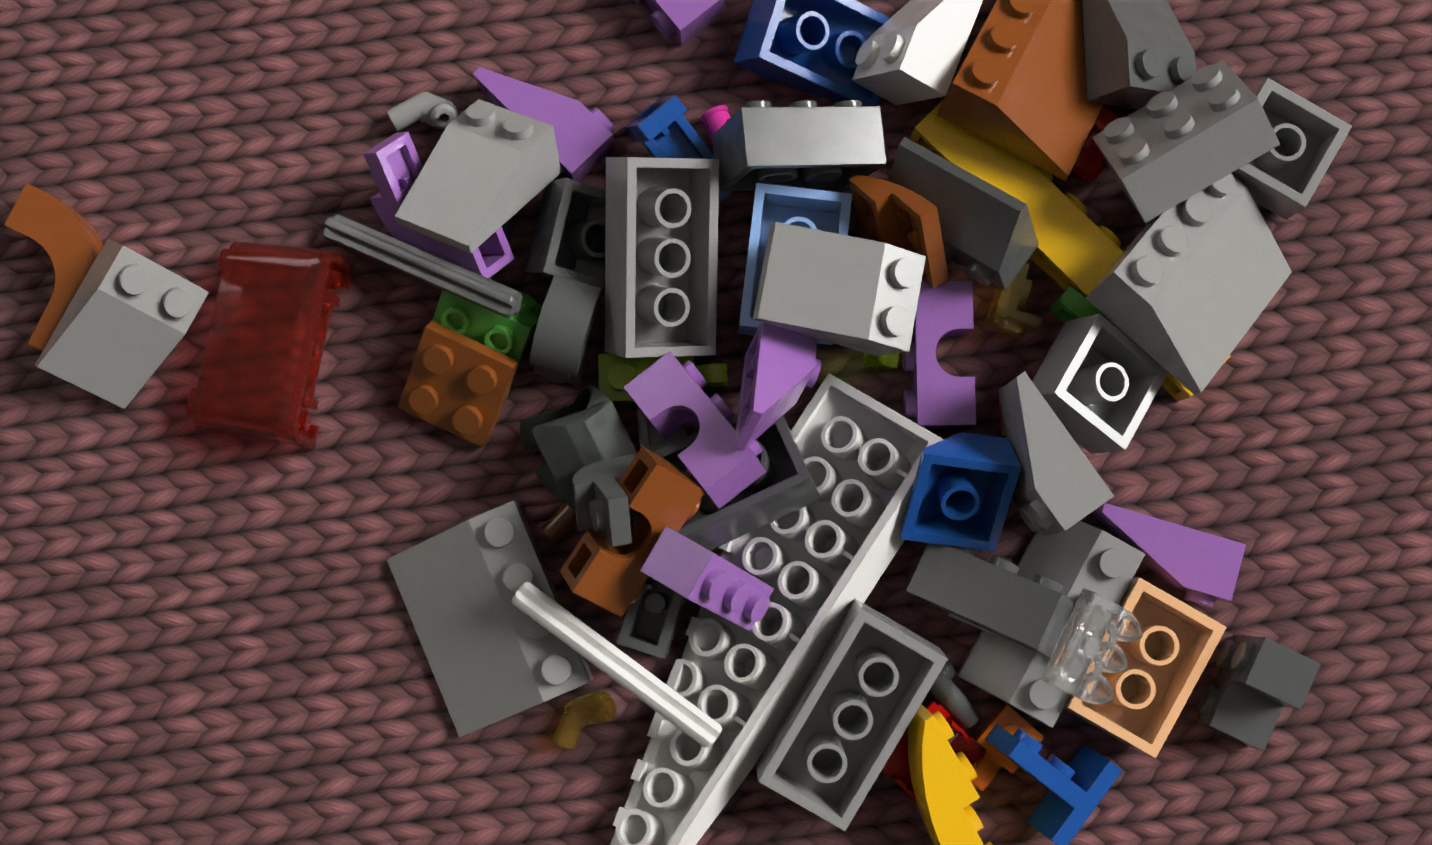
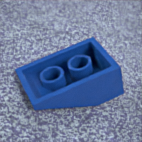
(809, 45)

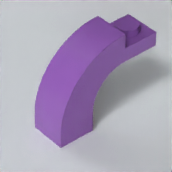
(395, 169)

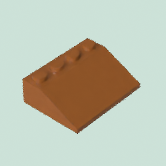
(1027, 84)

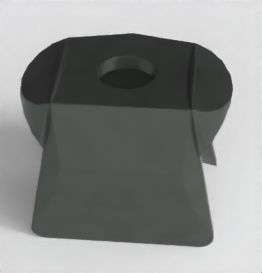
(575, 438)

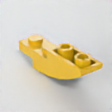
(942, 782)

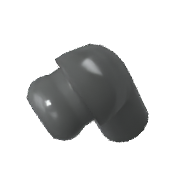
(952, 699)

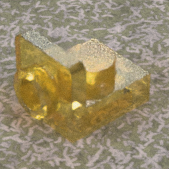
(1005, 303)

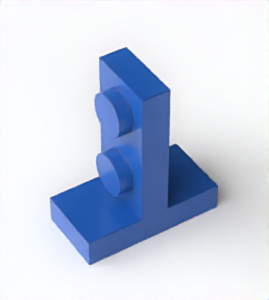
(668, 133)
(1072, 787)

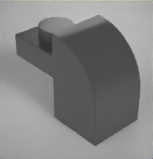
(565, 330)
(601, 500)

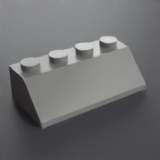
(1076, 560)

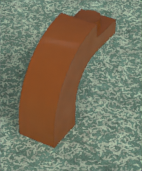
(66, 239)

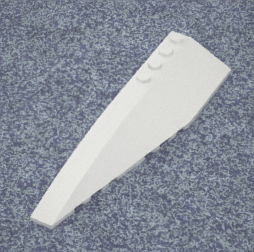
(818, 565)

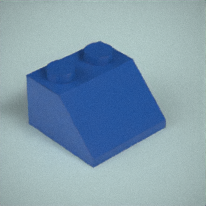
(962, 492)

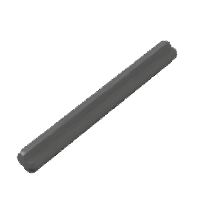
(423, 266)

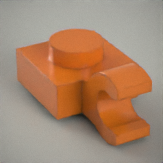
(991, 760)

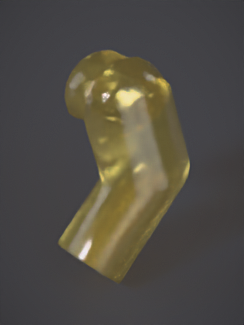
(580, 712)

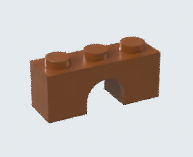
(662, 498)

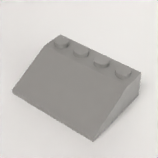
(1195, 281)
(478, 643)

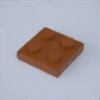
(457, 384)

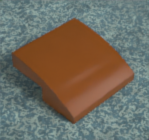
(902, 220)

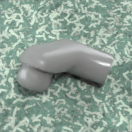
(424, 108)

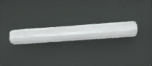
(616, 664)

